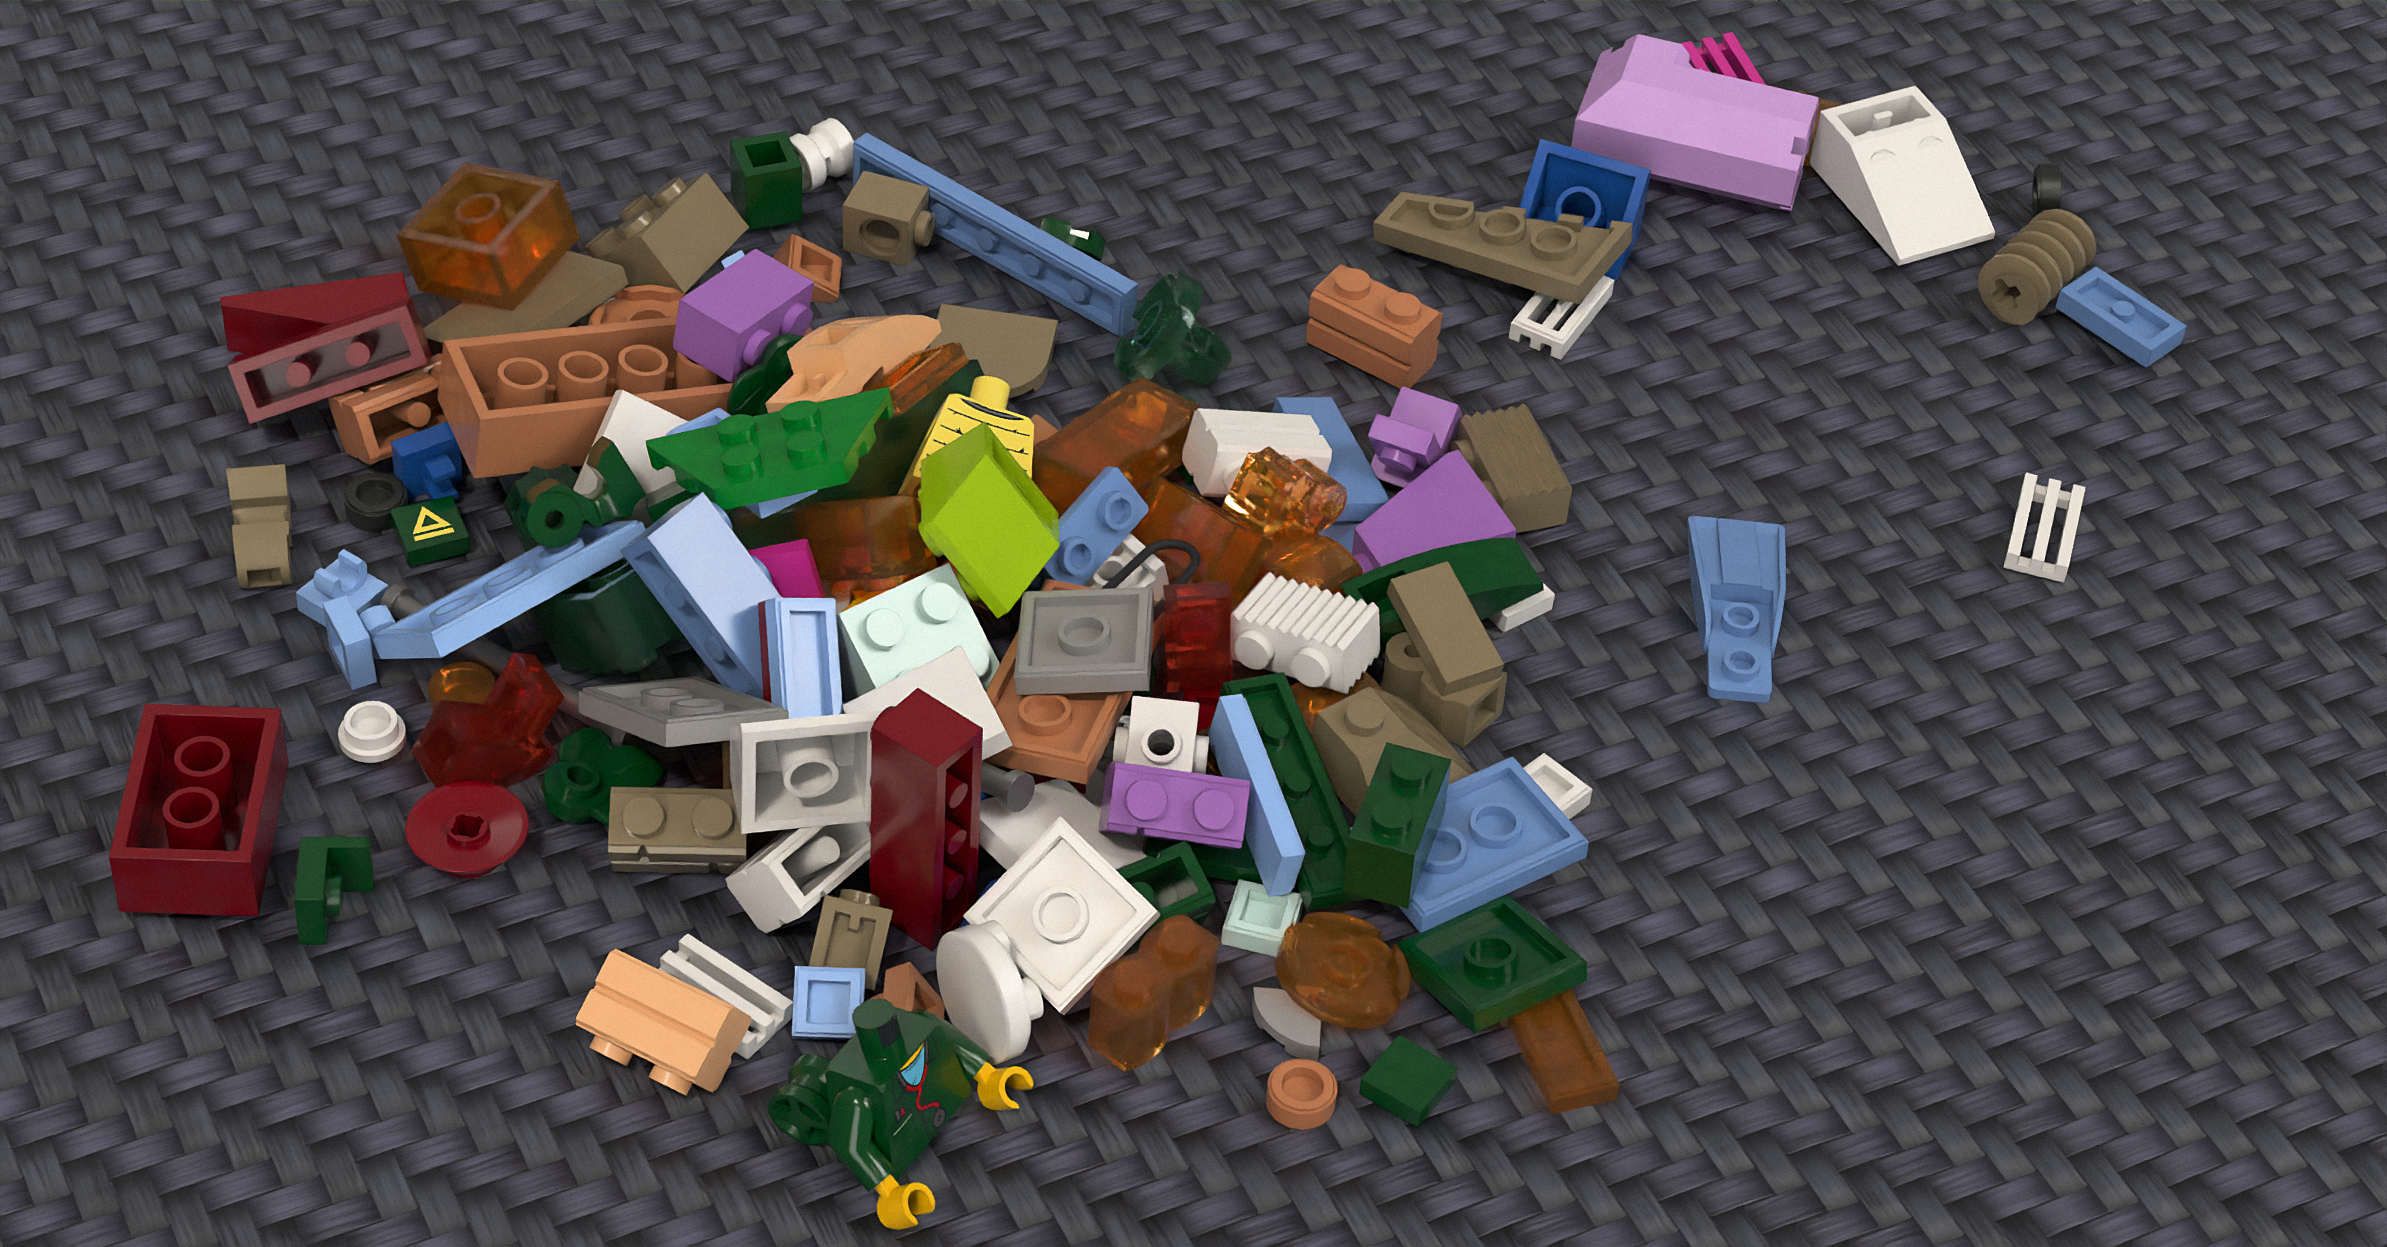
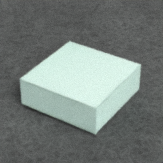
(1259, 920)

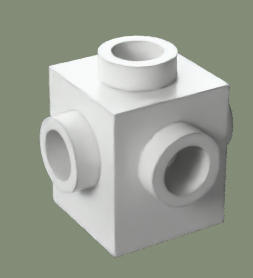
(1166, 725)

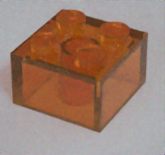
(488, 236)

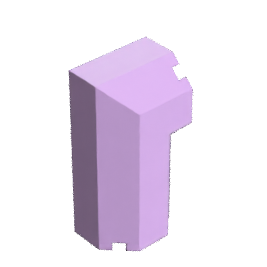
(1696, 124)

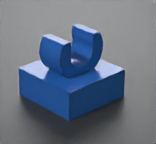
(428, 462)

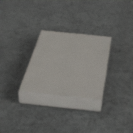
(676, 709)

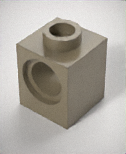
(887, 218)

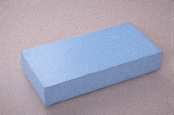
(804, 656)

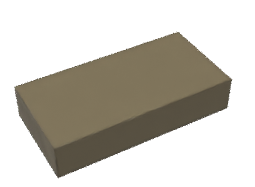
(1445, 628)

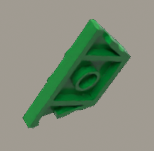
(774, 452)

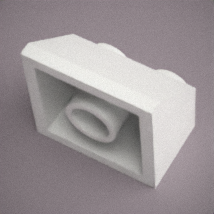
(802, 771)

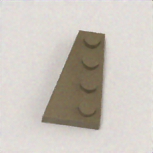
(1540, 255)

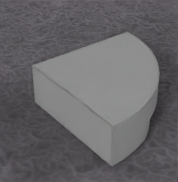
(1287, 1022)

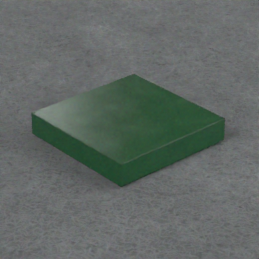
(1492, 963)

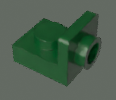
(323, 873)

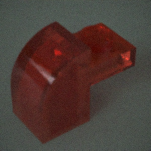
(1195, 637)
(494, 739)

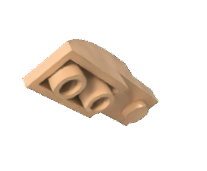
(851, 356)

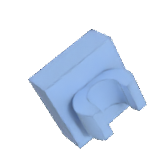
(341, 578)
(352, 637)

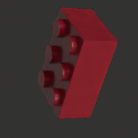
(199, 810)

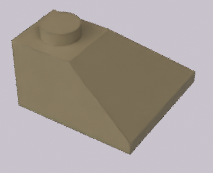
(1356, 731)

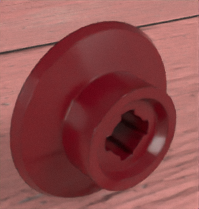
(467, 827)

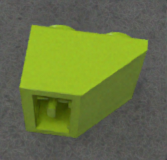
(986, 518)

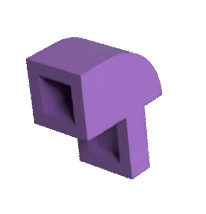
(1412, 436)

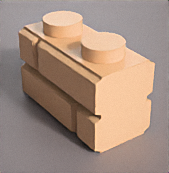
(662, 1021)

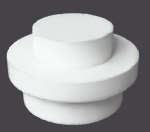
(371, 732)

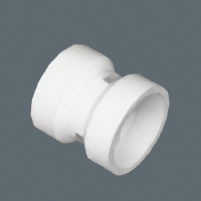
(823, 153)

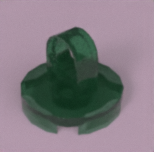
(1172, 335)

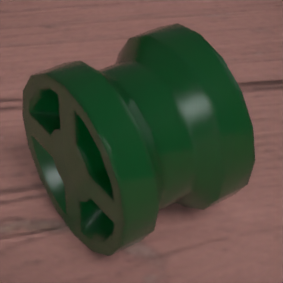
(803, 1105)

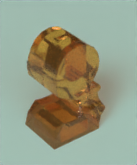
(1280, 489)

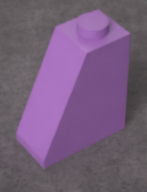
(1431, 512)

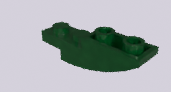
(1489, 570)

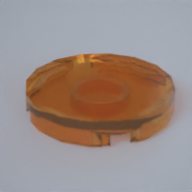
(1342, 970)

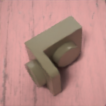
(852, 934)

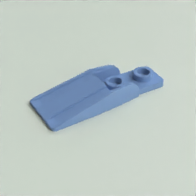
(1737, 602)

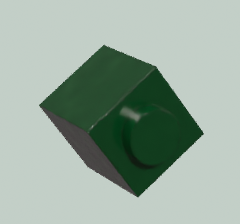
(766, 180)

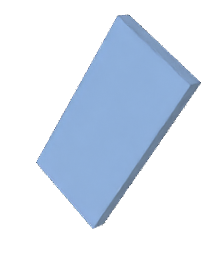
(504, 593)

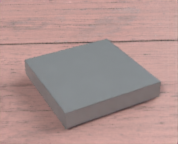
(1084, 641)

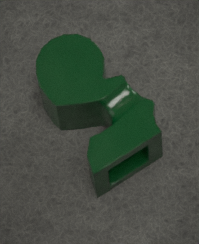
(556, 513)

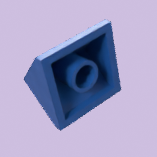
(1586, 186)

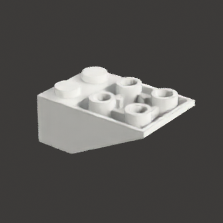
(1901, 174)

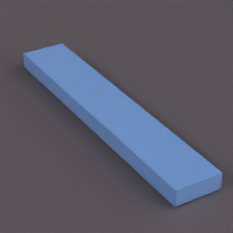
(1009, 241)

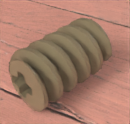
(2036, 265)

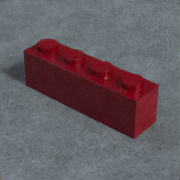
(925, 815)

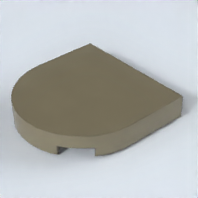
(1003, 343)

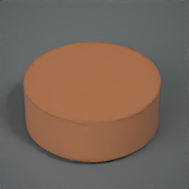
(1301, 1094)

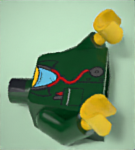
(895, 1093)

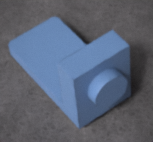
(1093, 528)

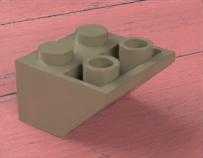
(673, 235)

